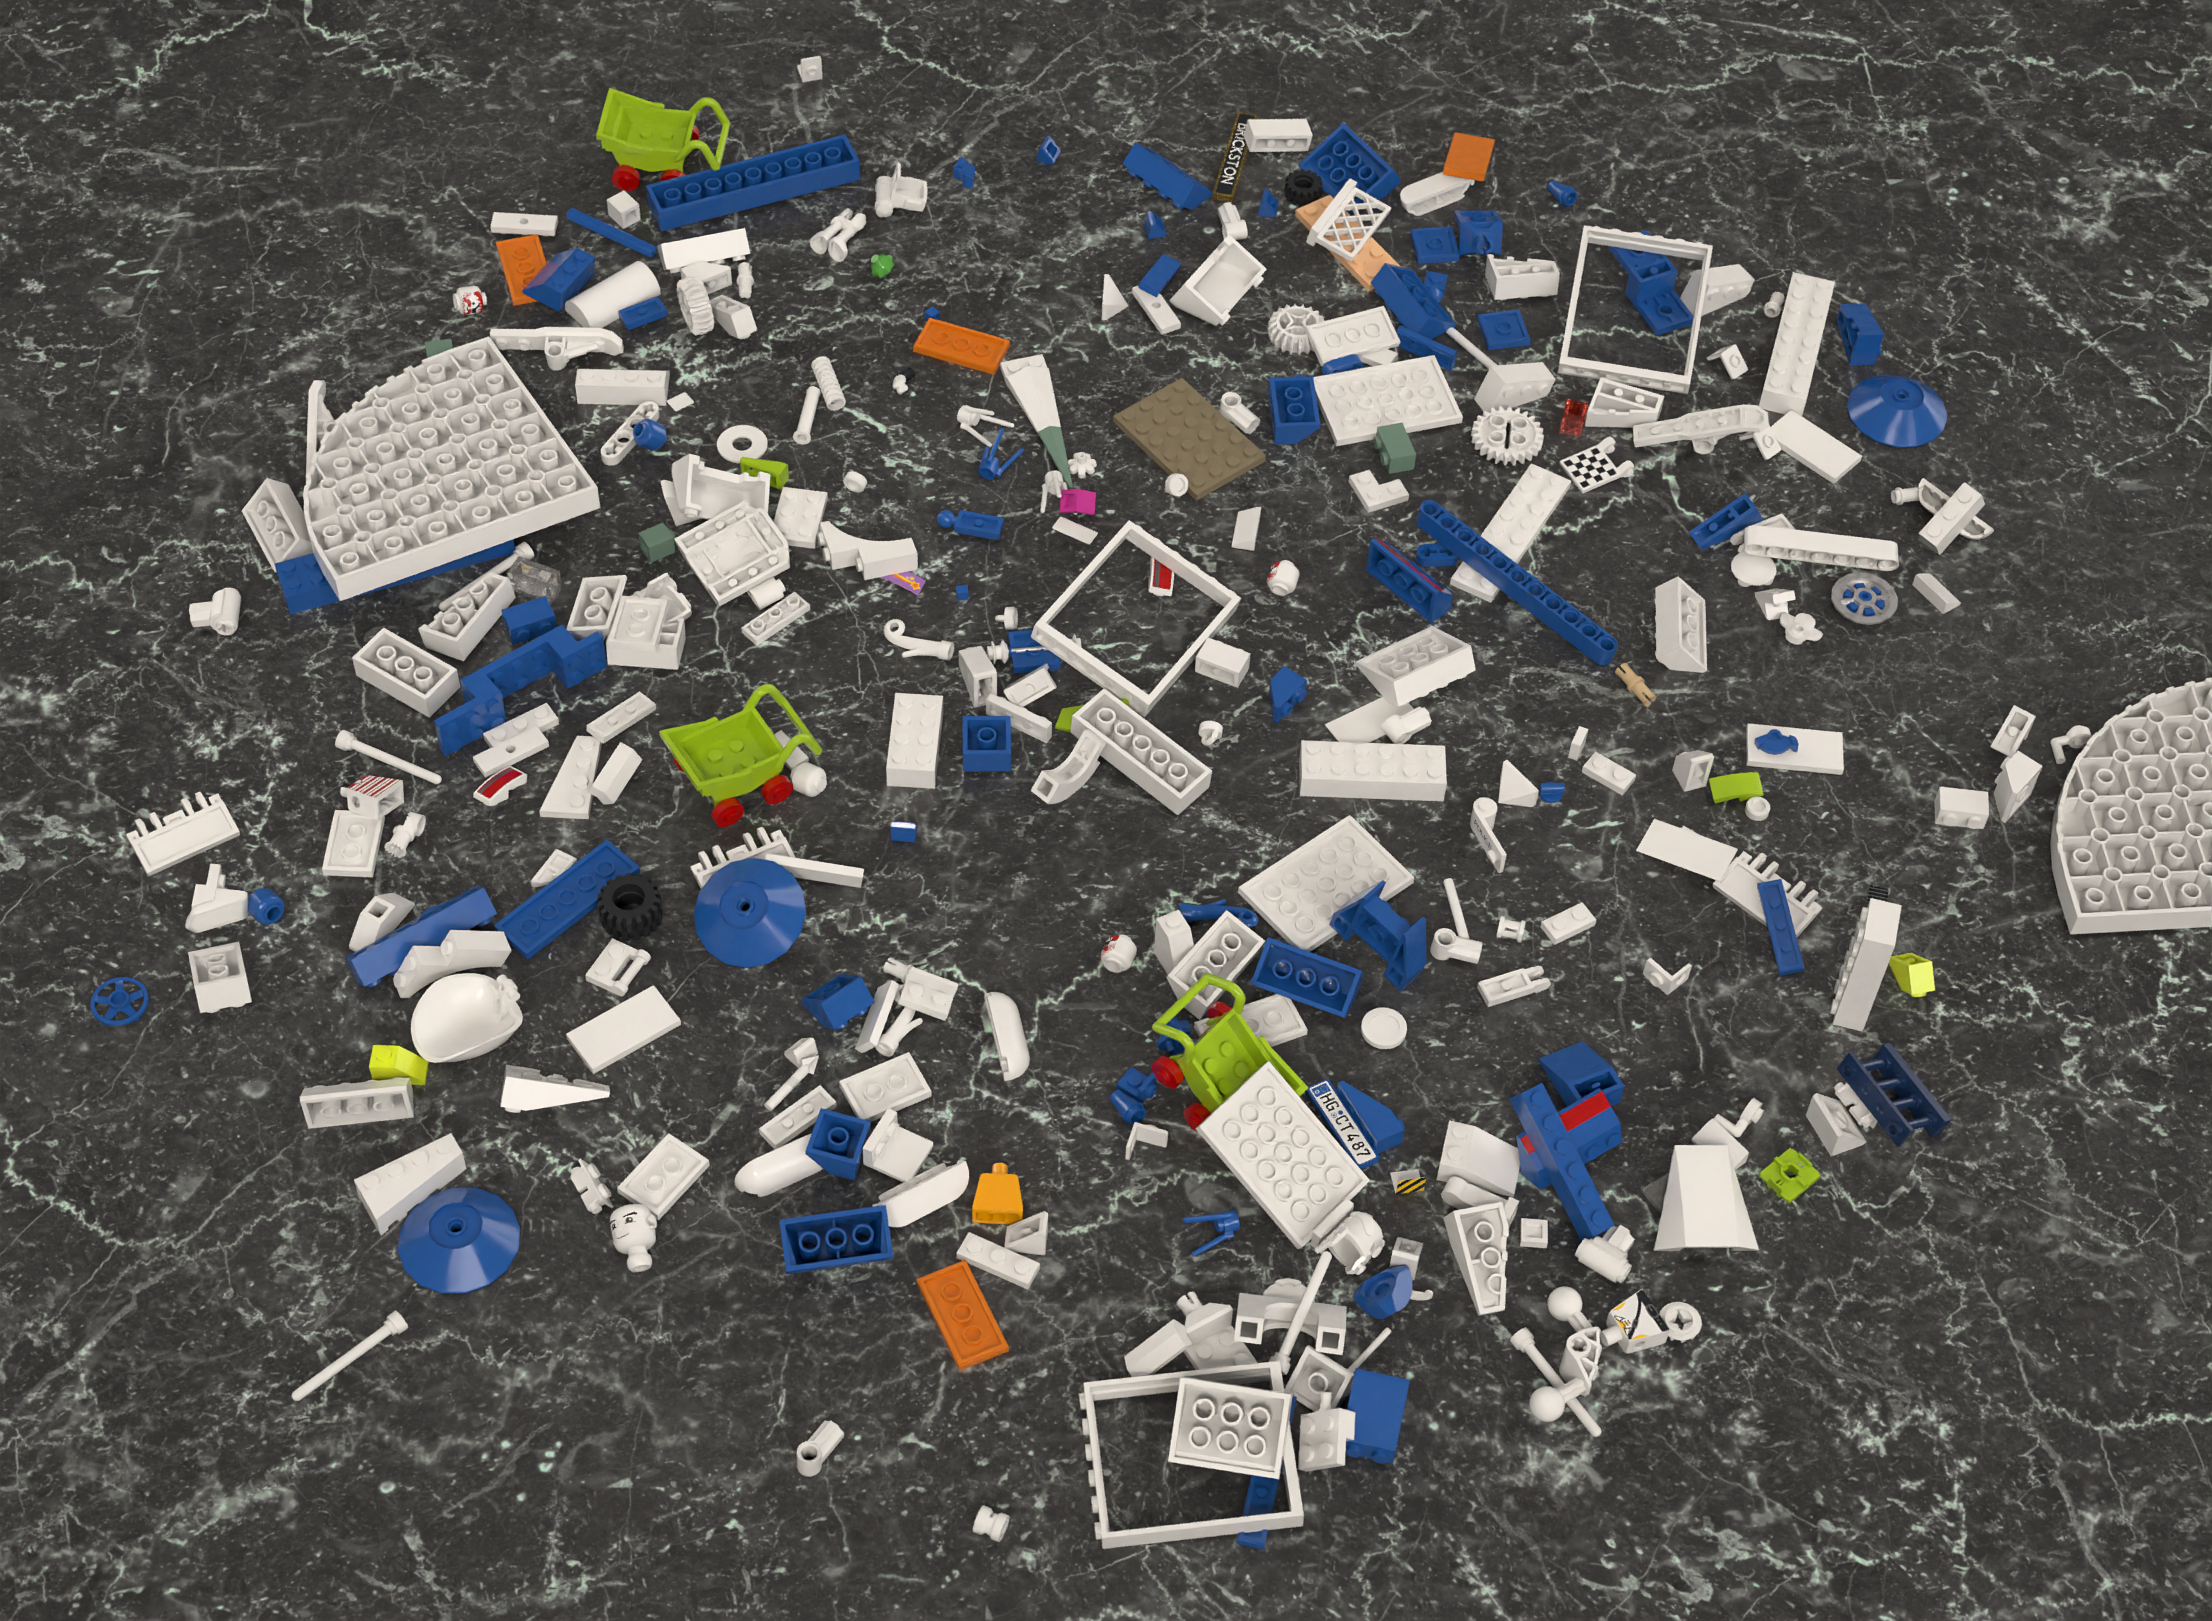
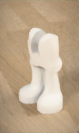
(836, 245)

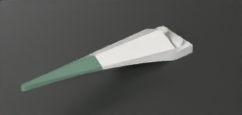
(1032, 387)

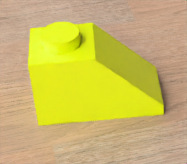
(1913, 974)
(396, 1061)

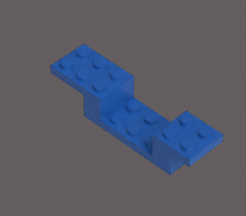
(488, 686)

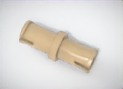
(1635, 684)

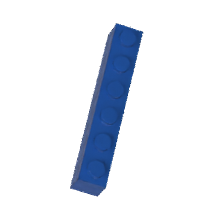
(430, 929)
(1561, 1162)

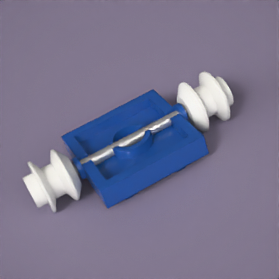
(1025, 652)

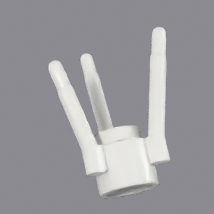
(970, 416)
(1054, 485)

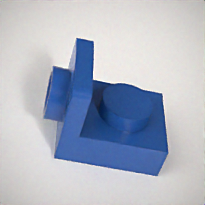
(1138, 1085)

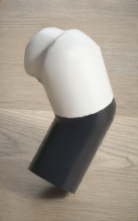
(900, 379)

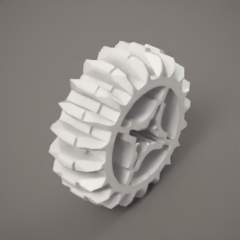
(695, 305)
(1294, 321)

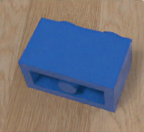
(529, 620)

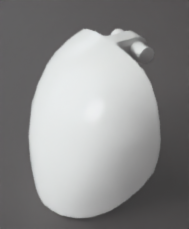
(465, 1017)

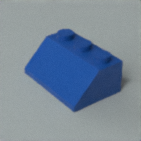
(561, 278)
(1292, 409)

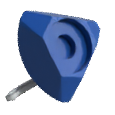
(1388, 1292)

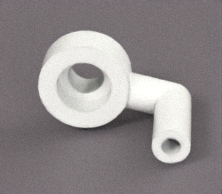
(2076, 738)
(1751, 1113)

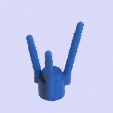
(990, 465)
(1224, 1222)

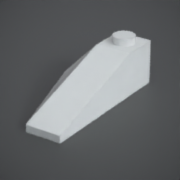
(529, 1090)
(1479, 1244)

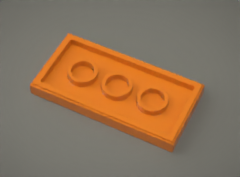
(1468, 157)
(521, 262)
(961, 346)
(962, 1315)

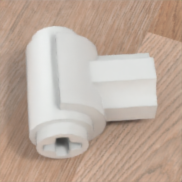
(220, 613)
(1608, 1254)

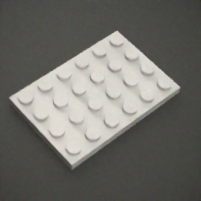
(1384, 395)
(1318, 879)
(1282, 1154)

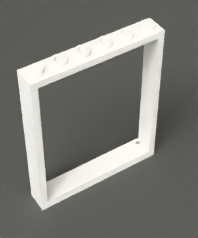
(1626, 374)
(1101, 673)
(1170, 1383)

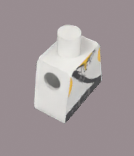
(1635, 1325)

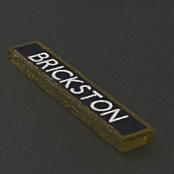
(1233, 160)

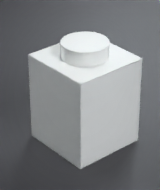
(623, 209)

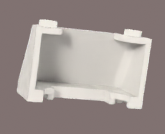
(1219, 283)
(709, 491)

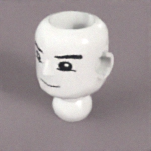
(634, 1234)

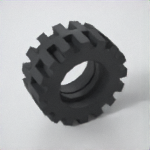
(1302, 179)

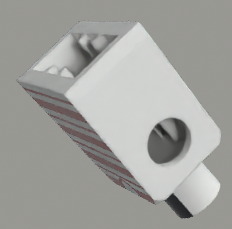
(373, 796)

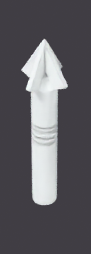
(808, 1066)

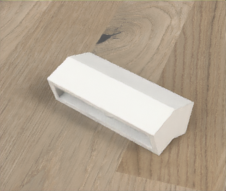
(615, 774)
(1158, 1350)

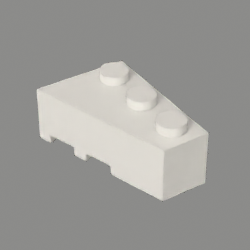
(1521, 279)
(1723, 287)
(1514, 385)

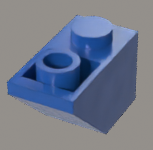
(1285, 691)

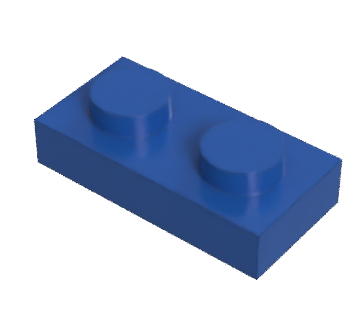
(642, 313)

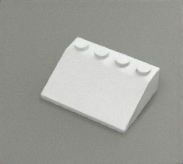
(1417, 665)
(1230, 1427)

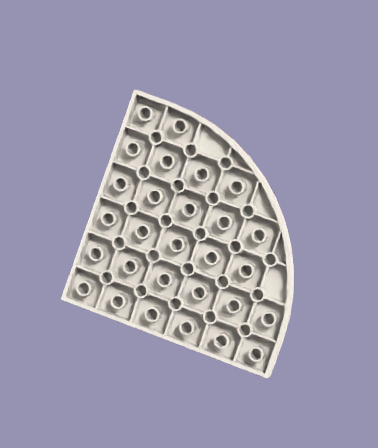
(437, 472)
(2139, 819)

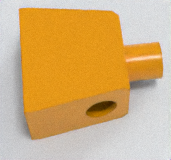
(998, 1197)

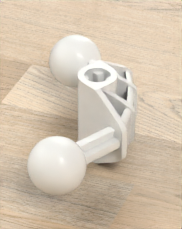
(1578, 1360)

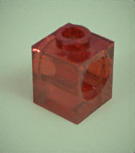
(1573, 417)

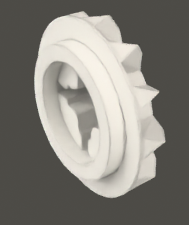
(1687, 1315)

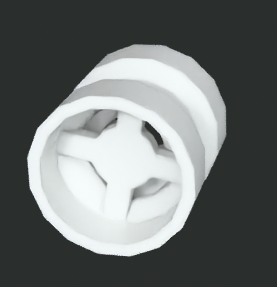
(991, 1523)

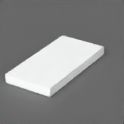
(1352, 334)
(1814, 447)
(1816, 751)
(1270, 1017)
(623, 1029)

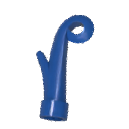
(1215, 911)

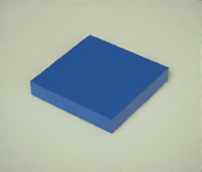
(1434, 245)
(1503, 329)

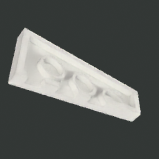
(570, 791)

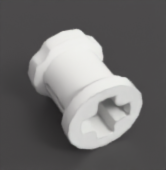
(1503, 931)

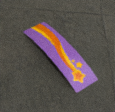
(906, 580)

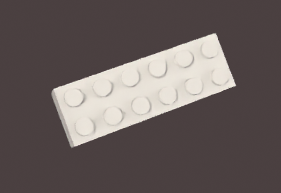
(1143, 752)
(1372, 770)
(1865, 964)

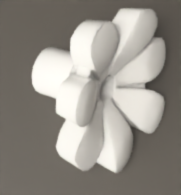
(1082, 463)

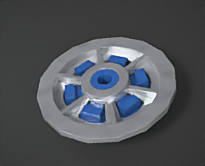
(1864, 598)

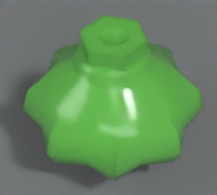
(881, 265)

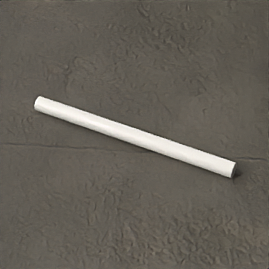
(1367, 1352)

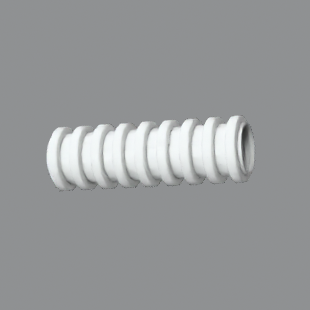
(828, 383)

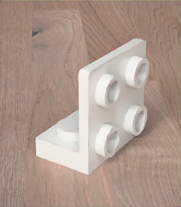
(895, 1149)

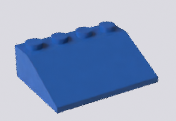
(1348, 157)

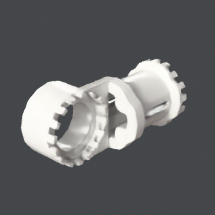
(405, 833)

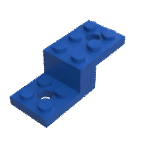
(1652, 289)

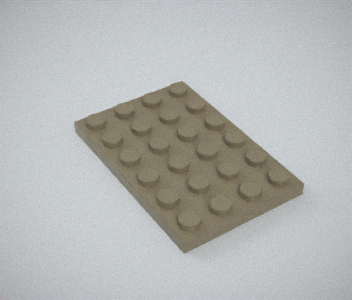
(1189, 438)

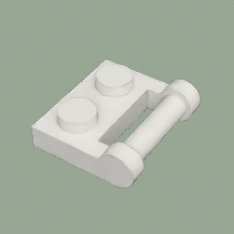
(612, 962)

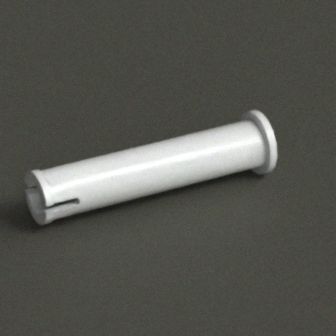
(802, 434)

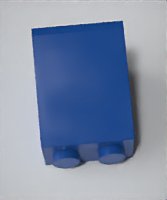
(1378, 1415)

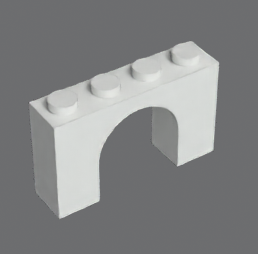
(1262, 1313)

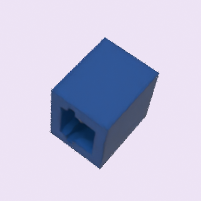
(932, 313)
(962, 592)

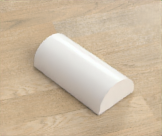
(601, 303)

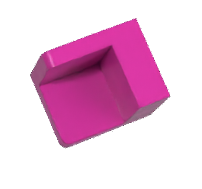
(1077, 501)

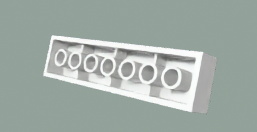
(1797, 344)

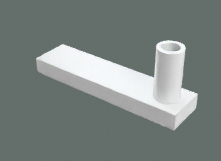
(819, 870)

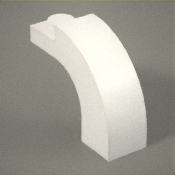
(1062, 782)

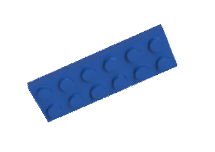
(564, 900)

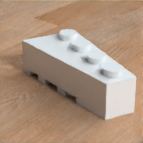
(469, 618)
(409, 1180)

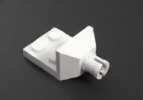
(1212, 1335)

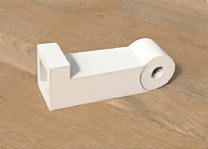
(1464, 1195)

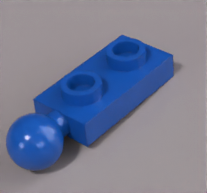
(972, 523)

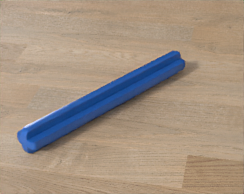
(611, 232)

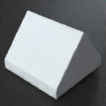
(800, 1050)

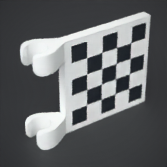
(1594, 468)

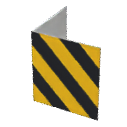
(1407, 1181)

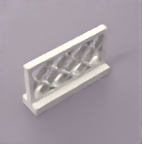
(1341, 203)

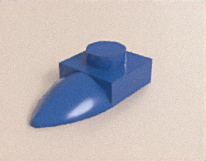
(1436, 284)

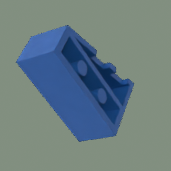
(1859, 334)

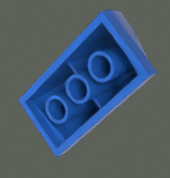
(836, 1239)

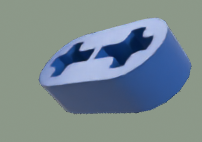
(1342, 364)
(1436, 555)

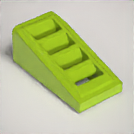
(778, 471)

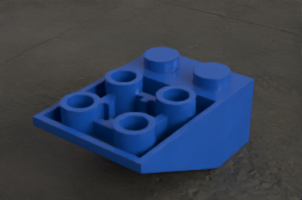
(1579, 1072)

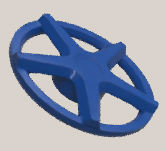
(119, 1001)

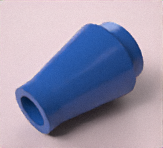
(1564, 194)
(1128, 1107)

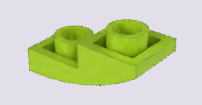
(1736, 786)

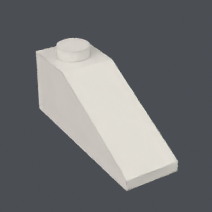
(733, 316)

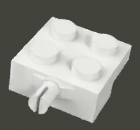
(1325, 1436)

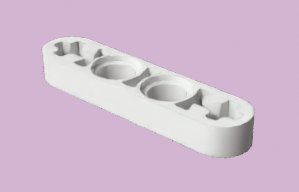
(626, 431)

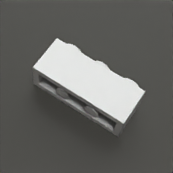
(1277, 135)
(1952, 518)

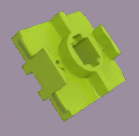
(1787, 1188)

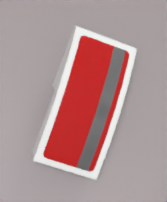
(1160, 579)
(498, 786)

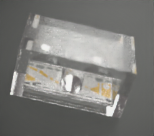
(534, 579)

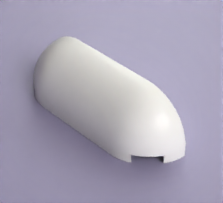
(1433, 193)
(1934, 499)
(1007, 1034)
(777, 1169)
(924, 1193)

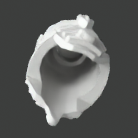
(1352, 1238)

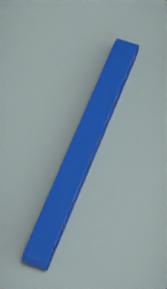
(1516, 583)

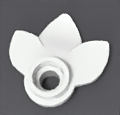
(1799, 628)

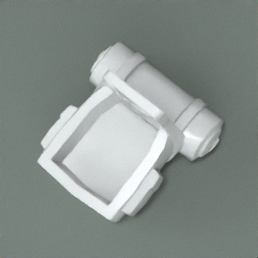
(899, 193)
(666, 588)

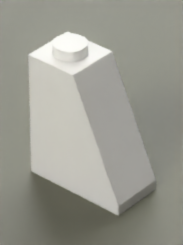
(978, 674)
(1172, 940)

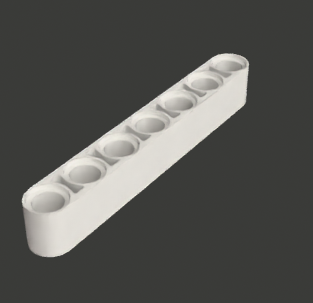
(1821, 548)

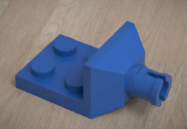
(1479, 232)

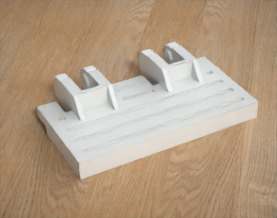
(183, 834)
(778, 847)
(1740, 887)

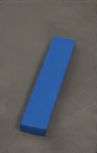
(1260, 1501)

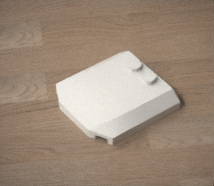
(735, 551)

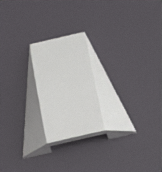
(1703, 1203)

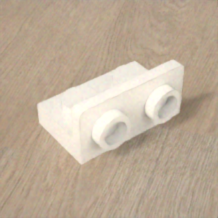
(928, 993)

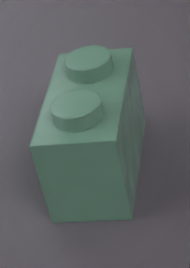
(1395, 448)

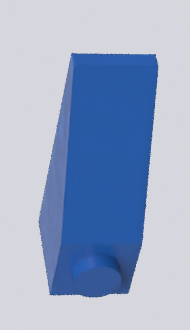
(1726, 522)
(1373, 1118)

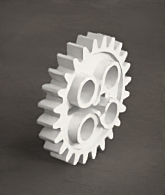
(1490, 435)

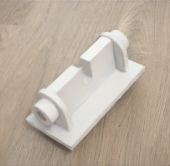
(1859, 1110)
(597, 1193)

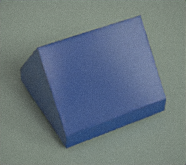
(1048, 151)
(1268, 205)
(1154, 226)
(903, 831)

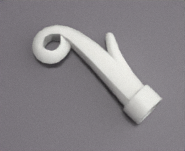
(943, 649)
(901, 1026)

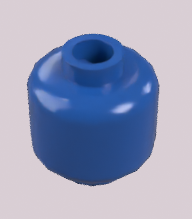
(649, 434)
(265, 906)

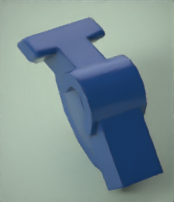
(965, 172)
(1776, 743)

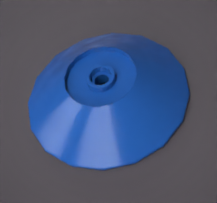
(1896, 410)
(765, 928)
(461, 1259)

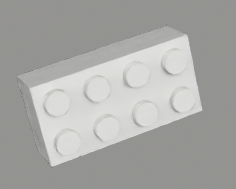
(406, 672)
(914, 740)

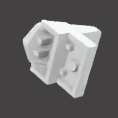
(215, 904)

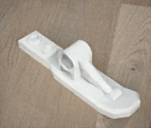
(559, 342)
(319, 419)
(1703, 427)

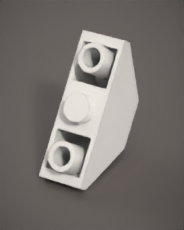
(379, 919)

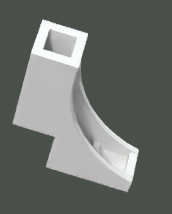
(870, 557)
(457, 952)

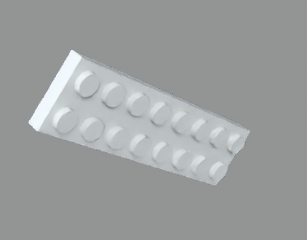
(1516, 525)

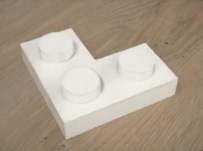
(1374, 495)

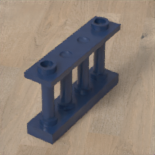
(1905, 1083)

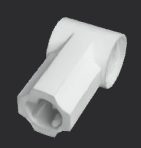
(1231, 222)
(1236, 412)
(1401, 728)
(1454, 947)
(818, 1447)

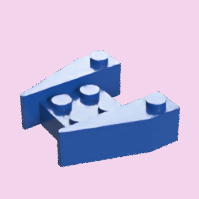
(1385, 933)

